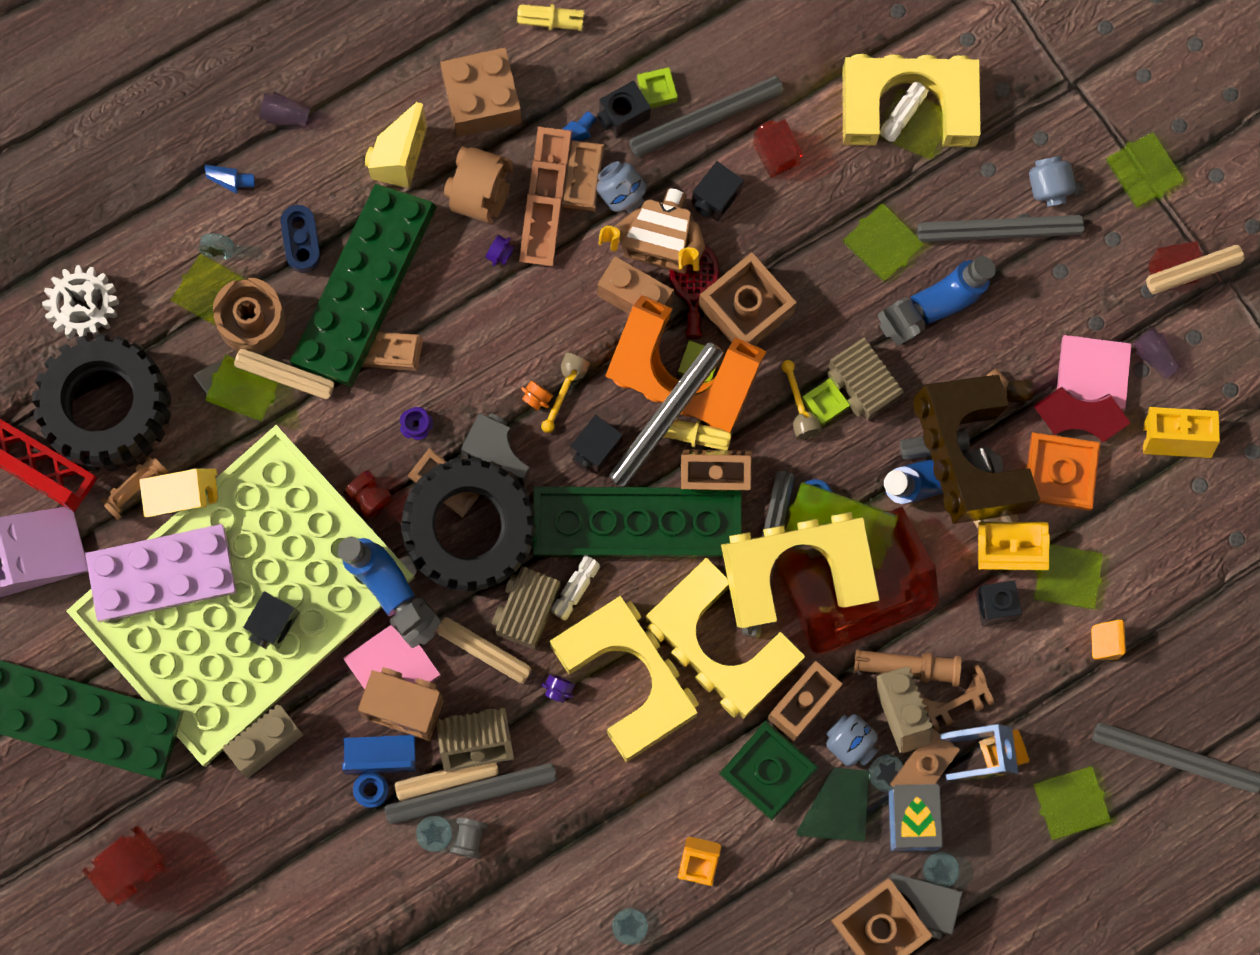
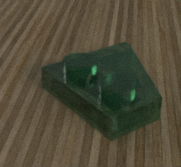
(839, 808)

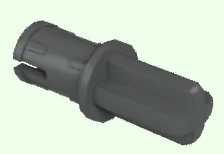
(916, 448)

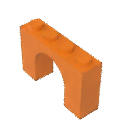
(639, 367)

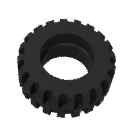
(76, 368)
(476, 477)

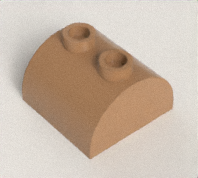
(882, 923)

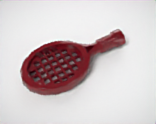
(693, 317)

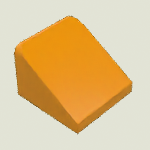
(1108, 640)
(989, 750)
(699, 861)

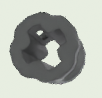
(468, 838)

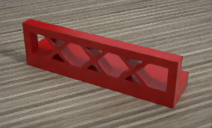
(37, 480)

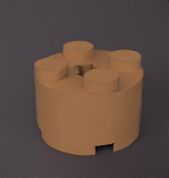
(479, 184)
(247, 298)

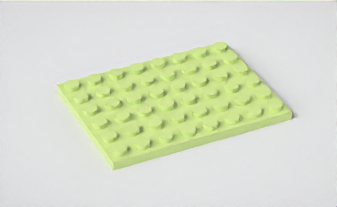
(281, 540)

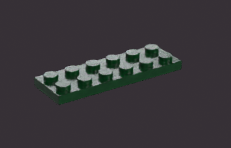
(363, 284)
(634, 522)
(87, 720)

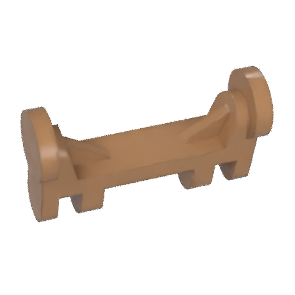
(119, 496)
(976, 688)

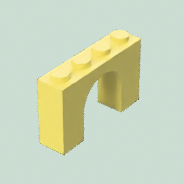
(950, 80)
(751, 560)
(617, 629)
(740, 685)

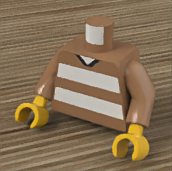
(659, 234)

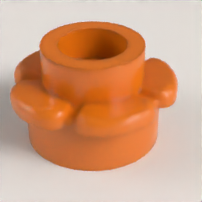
(536, 395)

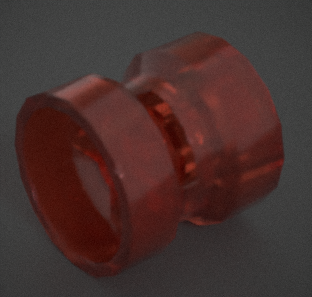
(368, 494)

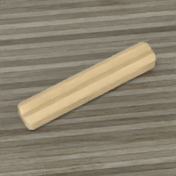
(1195, 269)
(284, 373)
(484, 650)
(443, 780)

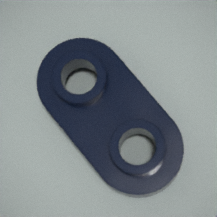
(300, 240)

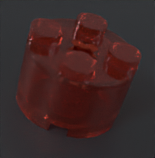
(124, 866)

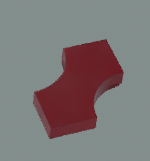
(1098, 416)

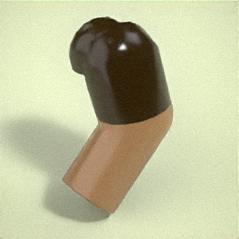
(1016, 390)

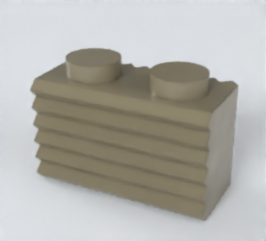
(864, 380)
(526, 607)
(904, 709)
(474, 739)
(262, 741)

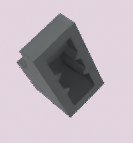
(489, 441)
(932, 903)

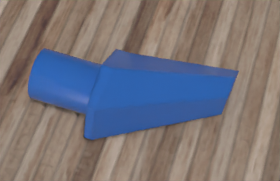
(580, 128)
(229, 178)

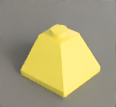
(398, 148)

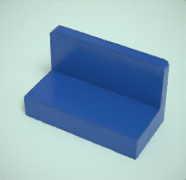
(379, 754)

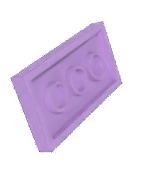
(161, 573)

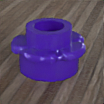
(499, 251)
(415, 414)
(558, 688)

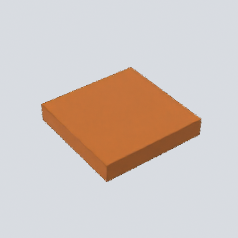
(1064, 470)

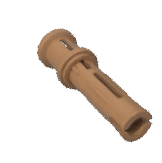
(925, 667)

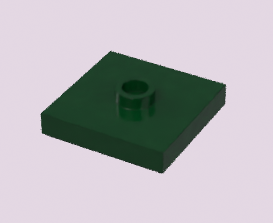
(768, 770)

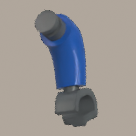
(948, 296)
(918, 482)
(387, 583)

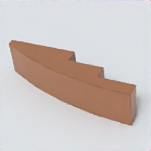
(545, 196)

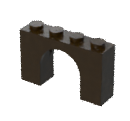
(966, 489)

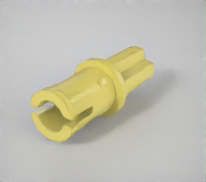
(550, 17)
(699, 434)

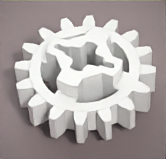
(88, 292)

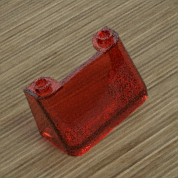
(904, 587)

